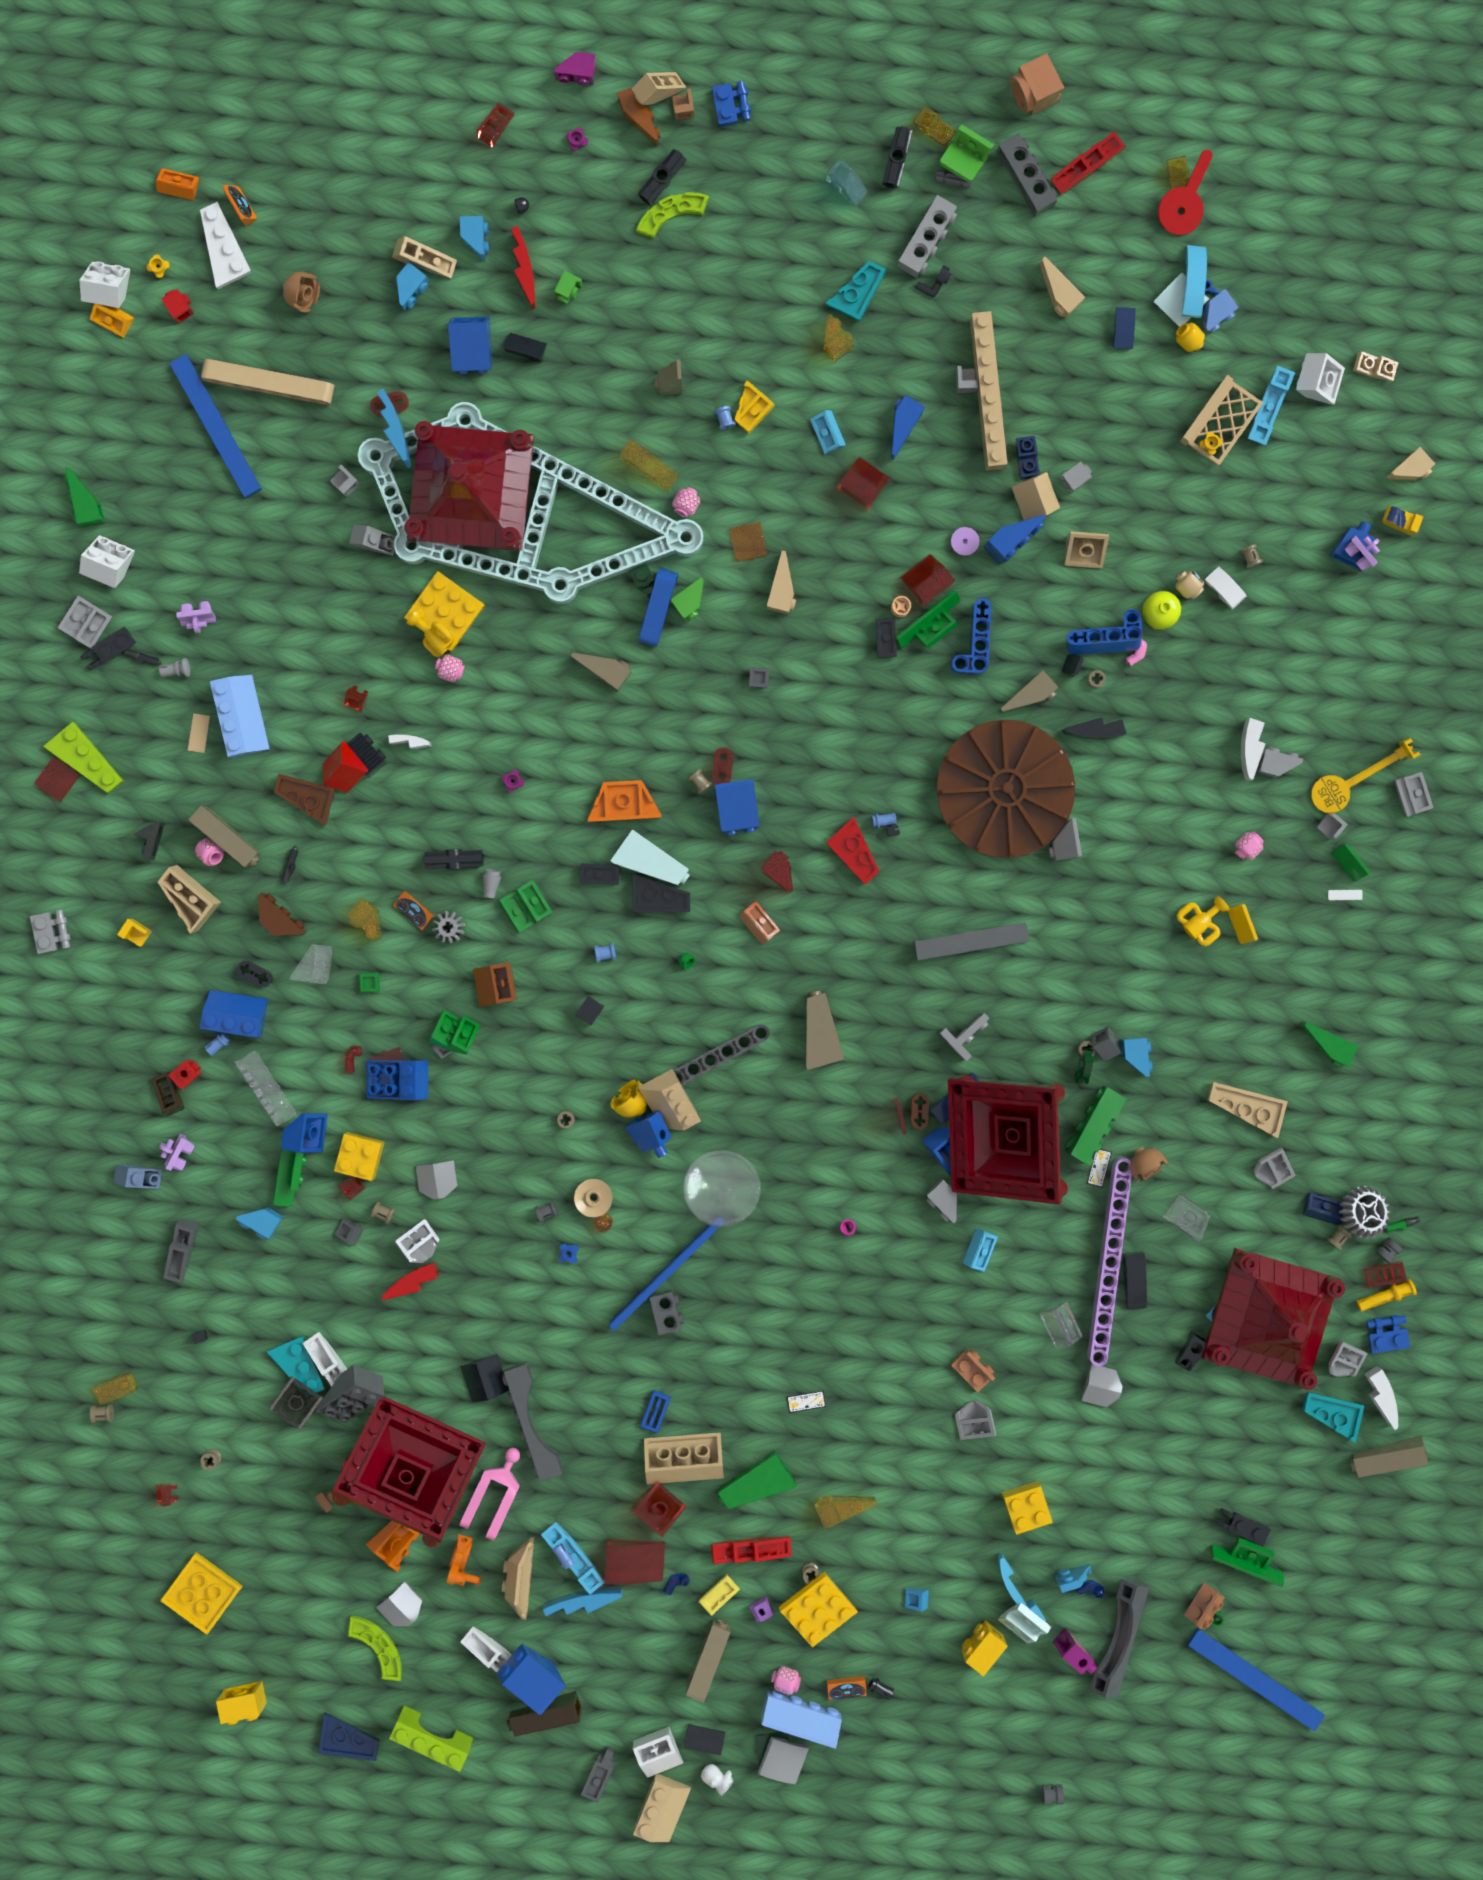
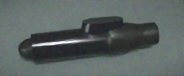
(141, 658)
(290, 866)

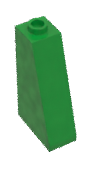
(759, 1481)

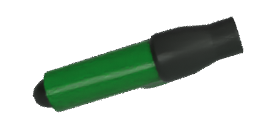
(1402, 1225)

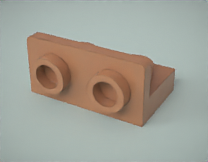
(972, 1370)
(1204, 1606)

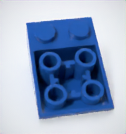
(1008, 538)
(397, 1079)

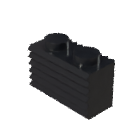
(363, 748)

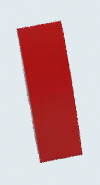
(412, 1281)

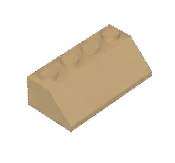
(683, 1458)

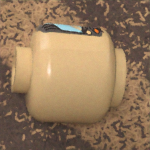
(1189, 584)

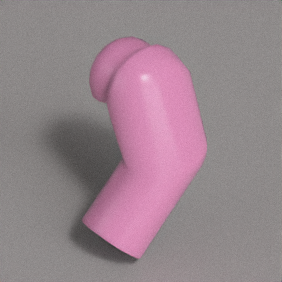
(1138, 655)

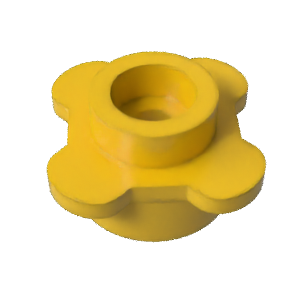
(152, 266)
(1211, 437)

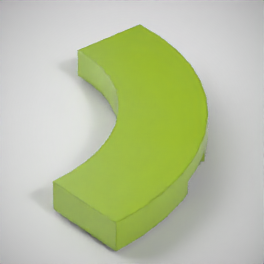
(671, 207)
(381, 1643)

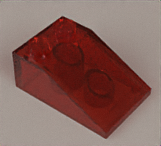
(634, 1561)

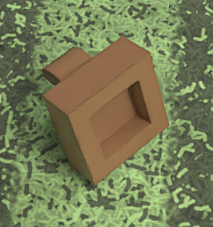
(324, 1501)

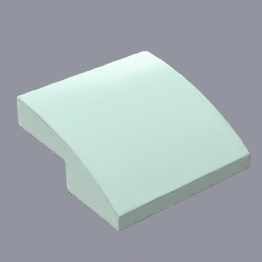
(1171, 300)
(1024, 1623)

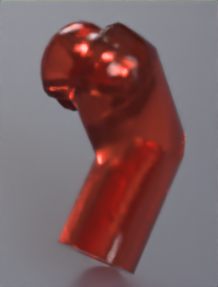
(350, 1056)

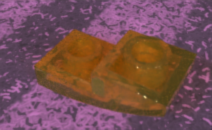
(934, 127)
(1178, 172)
(115, 1388)

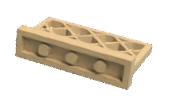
(1211, 408)

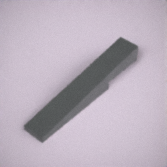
(971, 941)

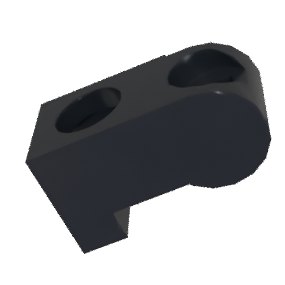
(1191, 1351)

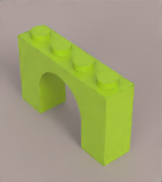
(446, 1751)

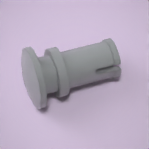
(178, 668)

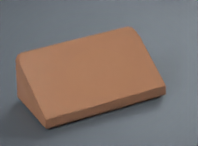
(759, 923)

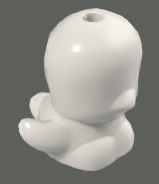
(716, 1779)

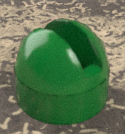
(686, 961)
(1215, 1623)

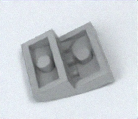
(84, 622)
(783, 1760)

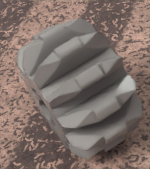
(453, 932)

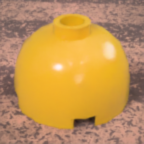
(630, 1101)

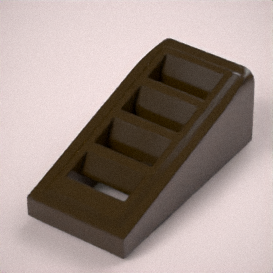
(161, 1096)

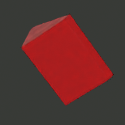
(343, 769)

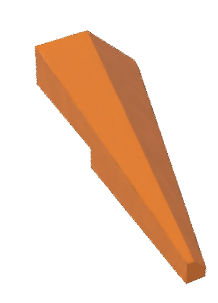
(392, 1543)

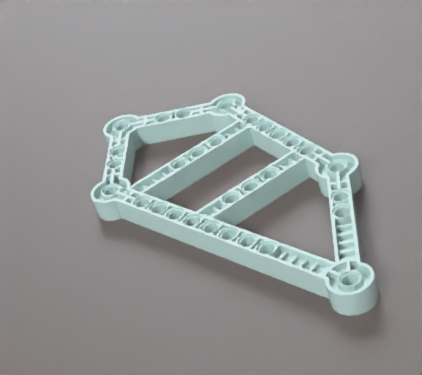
(577, 579)

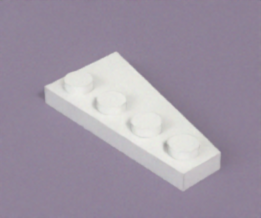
(224, 252)

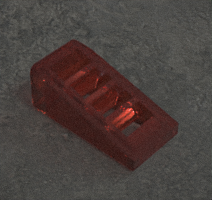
(489, 135)
(1402, 1278)

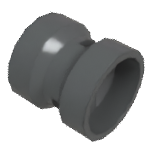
(1393, 1249)
(1052, 1794)

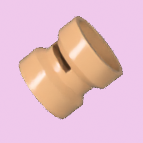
(903, 604)

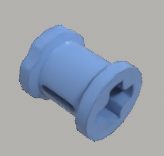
(724, 418)
(605, 952)

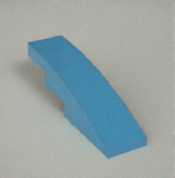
(395, 432)
(581, 1599)

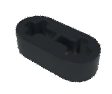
(257, 970)

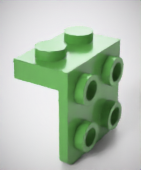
(966, 154)

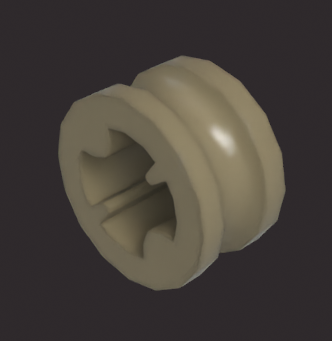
(1091, 683)
(1085, 1043)
(571, 1122)

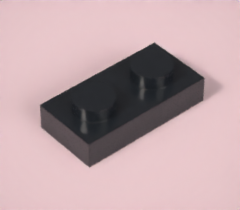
(886, 638)
(599, 874)

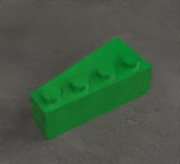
(1095, 1125)

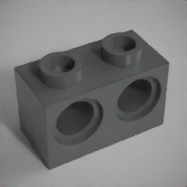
(661, 1312)

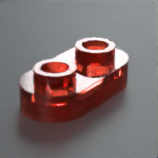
(394, 397)
(722, 766)

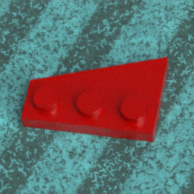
(853, 851)

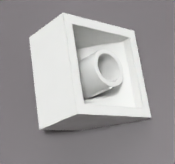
(1320, 377)

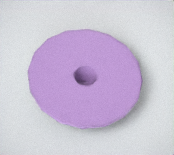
(965, 541)

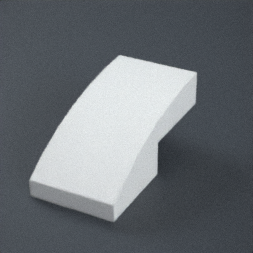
(1226, 587)
(414, 742)

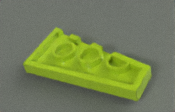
(80, 753)

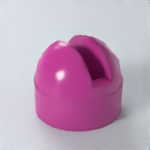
(852, 1226)

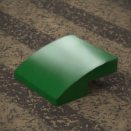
(525, 906)
(454, 1033)

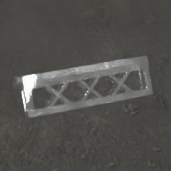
(266, 1088)

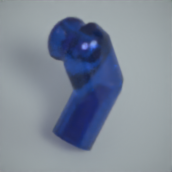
(676, 1580)
(1093, 1587)

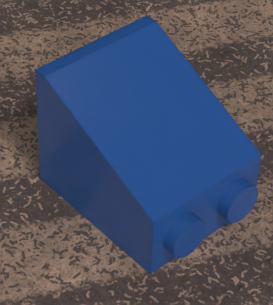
(470, 344)
(737, 807)
(531, 1678)

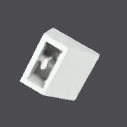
(104, 284)
(106, 561)
(657, 1752)

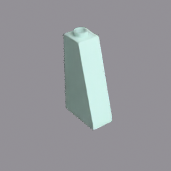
(644, 857)

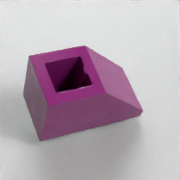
(577, 68)

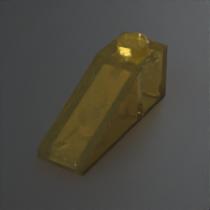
(648, 464)
(840, 1508)

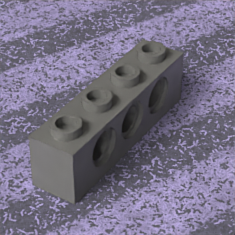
(1037, 202)

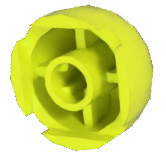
(1161, 610)

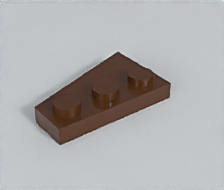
(306, 796)

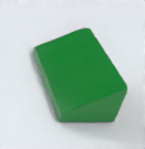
(1350, 862)

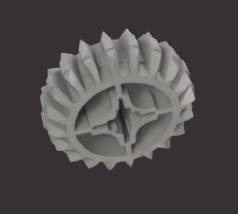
(1358, 1213)

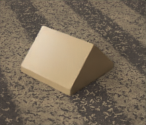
(1035, 497)
(1085, 549)

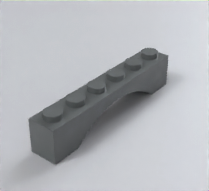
(544, 1457)
(1111, 1671)

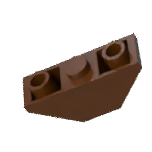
(277, 918)

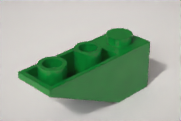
(86, 506)

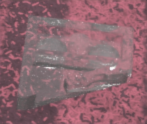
(314, 965)

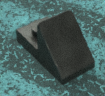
(153, 835)

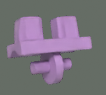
(1356, 545)
(196, 618)
(173, 1160)

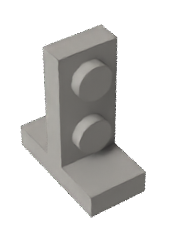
(965, 1036)

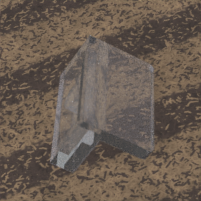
(1061, 1325)

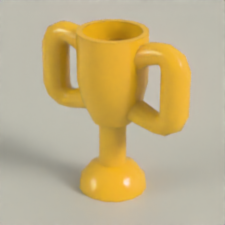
(436, 639)
(1201, 921)

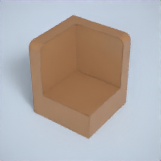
(683, 106)

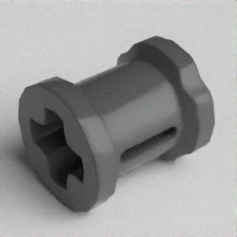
(546, 1211)

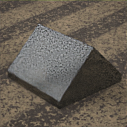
(296, 1403)

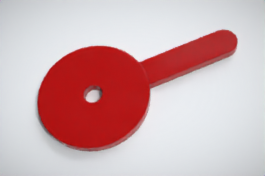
(1187, 199)

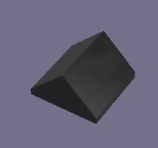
(484, 1378)

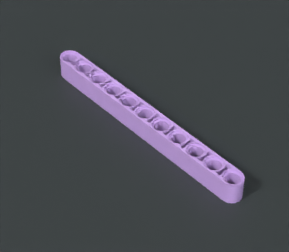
(1113, 1270)

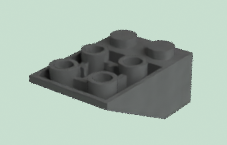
(352, 1394)

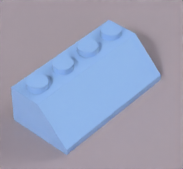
(239, 715)
(801, 1718)

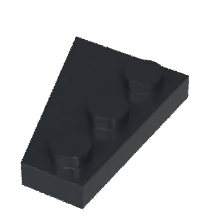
(658, 897)

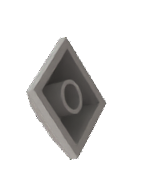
(1066, 843)

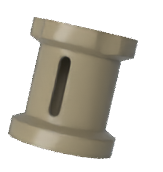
(1251, 556)
(699, 781)
(382, 1213)
(1339, 1237)
(101, 1413)
(215, 1454)
(809, 1568)

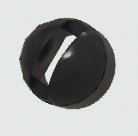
(521, 204)

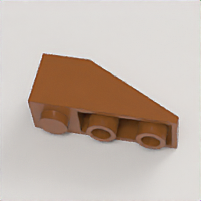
(638, 115)

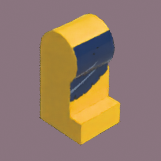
(1402, 520)

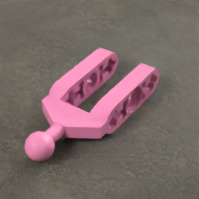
(501, 1475)

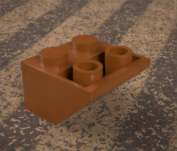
(495, 984)

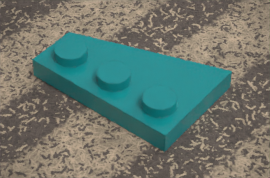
(858, 292)
(298, 1363)
(1336, 1413)

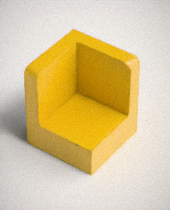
(134, 932)

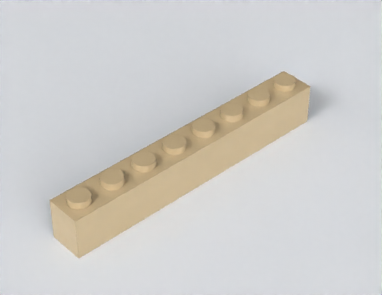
(988, 391)

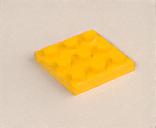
(449, 605)
(201, 1593)
(818, 1609)

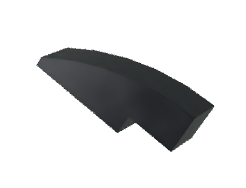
(1096, 729)
(1135, 1280)

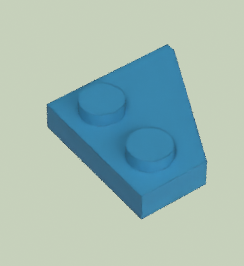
(1073, 1578)

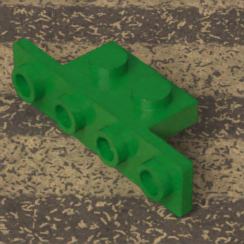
(931, 625)
(288, 1177)
(1249, 1559)

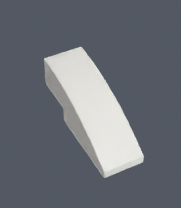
(1251, 747)
(324, 1357)
(1383, 1396)
(485, 1649)

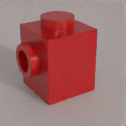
(178, 305)
(186, 1073)

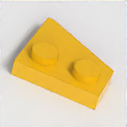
(752, 408)

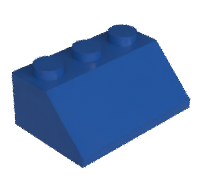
(234, 1014)

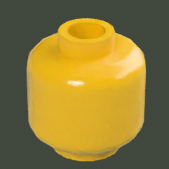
(1190, 337)

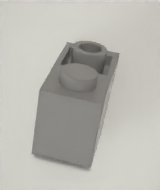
(372, 539)
(1275, 763)
(946, 1200)

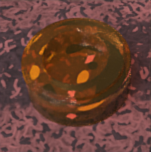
(603, 1223)

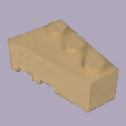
(188, 897)

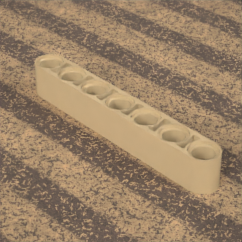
(267, 382)

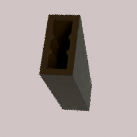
(561, 1712)

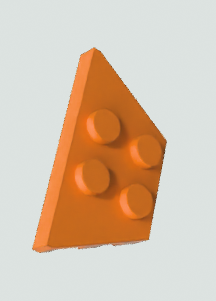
(623, 802)

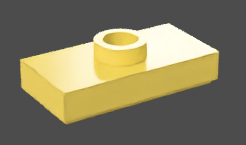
(719, 1594)

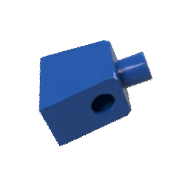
(1339, 552)
(650, 1133)

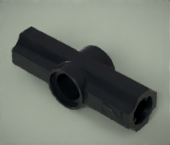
(899, 147)
(654, 186)
(453, 859)

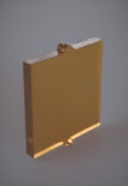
(748, 541)

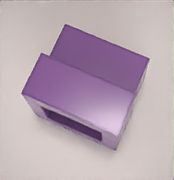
(762, 1603)

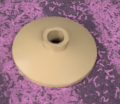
(586, 1205)

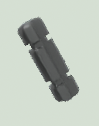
(951, 178)

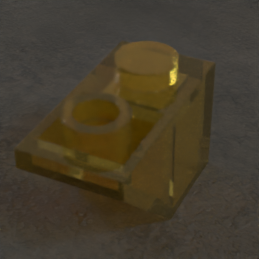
(836, 341)
(366, 917)

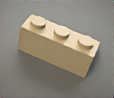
(669, 1097)
(661, 1809)

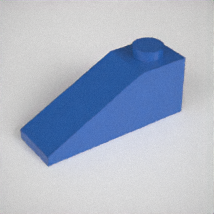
(905, 418)

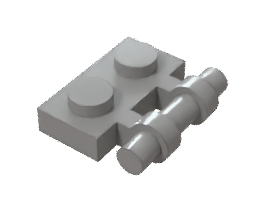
(44, 932)

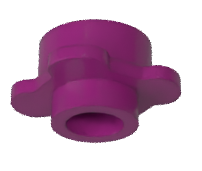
(576, 133)
(513, 775)

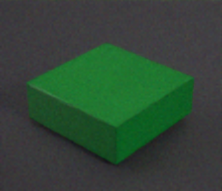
(369, 982)

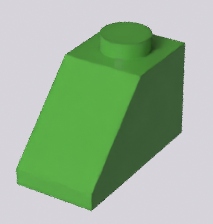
(689, 600)

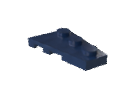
(346, 1740)

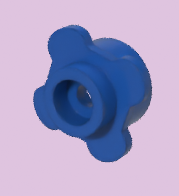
(568, 1248)

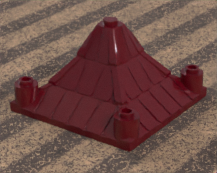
(470, 487)
(1005, 1140)
(1271, 1318)
(409, 1469)

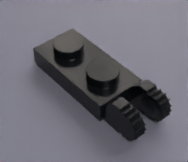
(109, 647)
(1244, 1527)

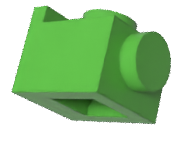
(567, 287)

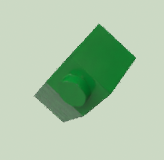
(1332, 1046)

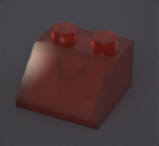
(863, 483)
(927, 580)
(779, 870)
(658, 1508)

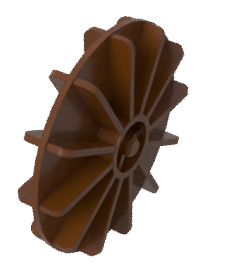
(1005, 788)

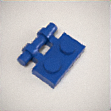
(725, 104)
(1390, 1339)

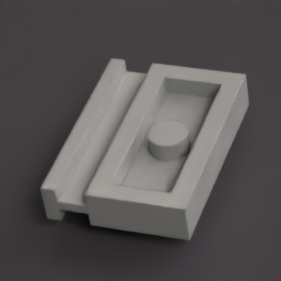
(1413, 794)

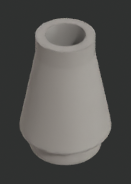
(491, 880)

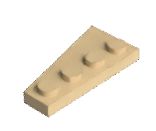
(1252, 1107)

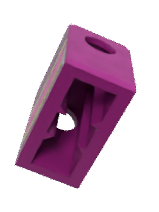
(1074, 1652)

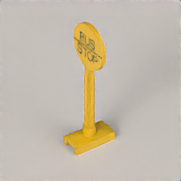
(1333, 793)

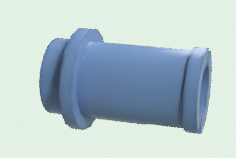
(883, 820)
(221, 1040)
(563, 1556)

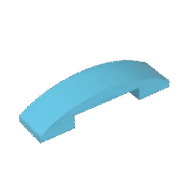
(1195, 281)
(1272, 400)
(583, 1567)
(1006, 1571)

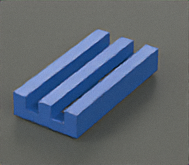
(661, 1395)

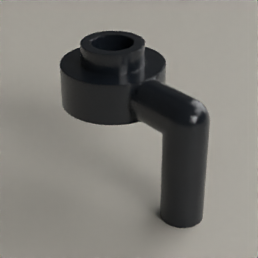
(942, 277)

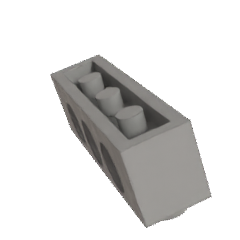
(939, 209)

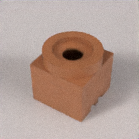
(1036, 85)

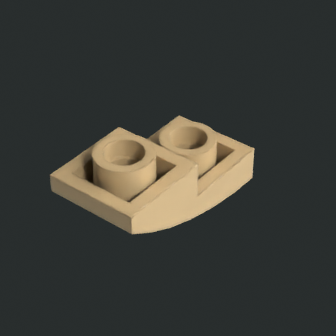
(1375, 367)

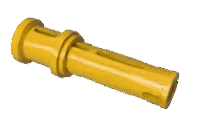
(1395, 1293)

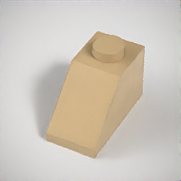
(1413, 467)

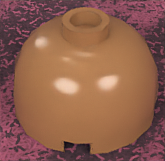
(301, 291)
(1146, 1163)

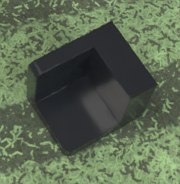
(590, 1010)

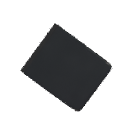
(1072, 665)

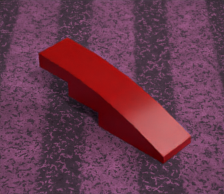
(1088, 163)
(524, 272)
(751, 1549)

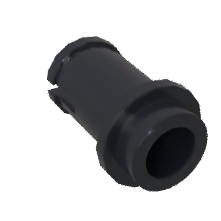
(880, 1688)

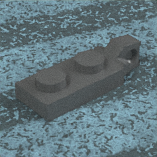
(598, 1776)

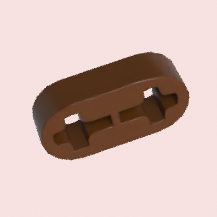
(924, 1111)

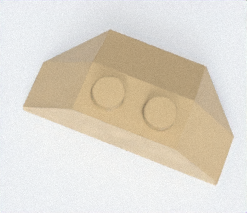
(518, 1578)

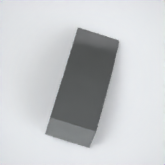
(180, 1250)

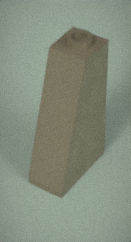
(225, 836)
(821, 1034)
(1390, 1457)
(707, 1660)

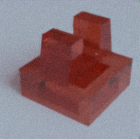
(355, 699)
(351, 1187)
(163, 1494)

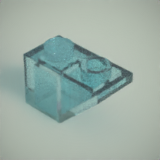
(846, 181)

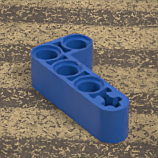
(658, 606)
(1104, 635)
(976, 636)

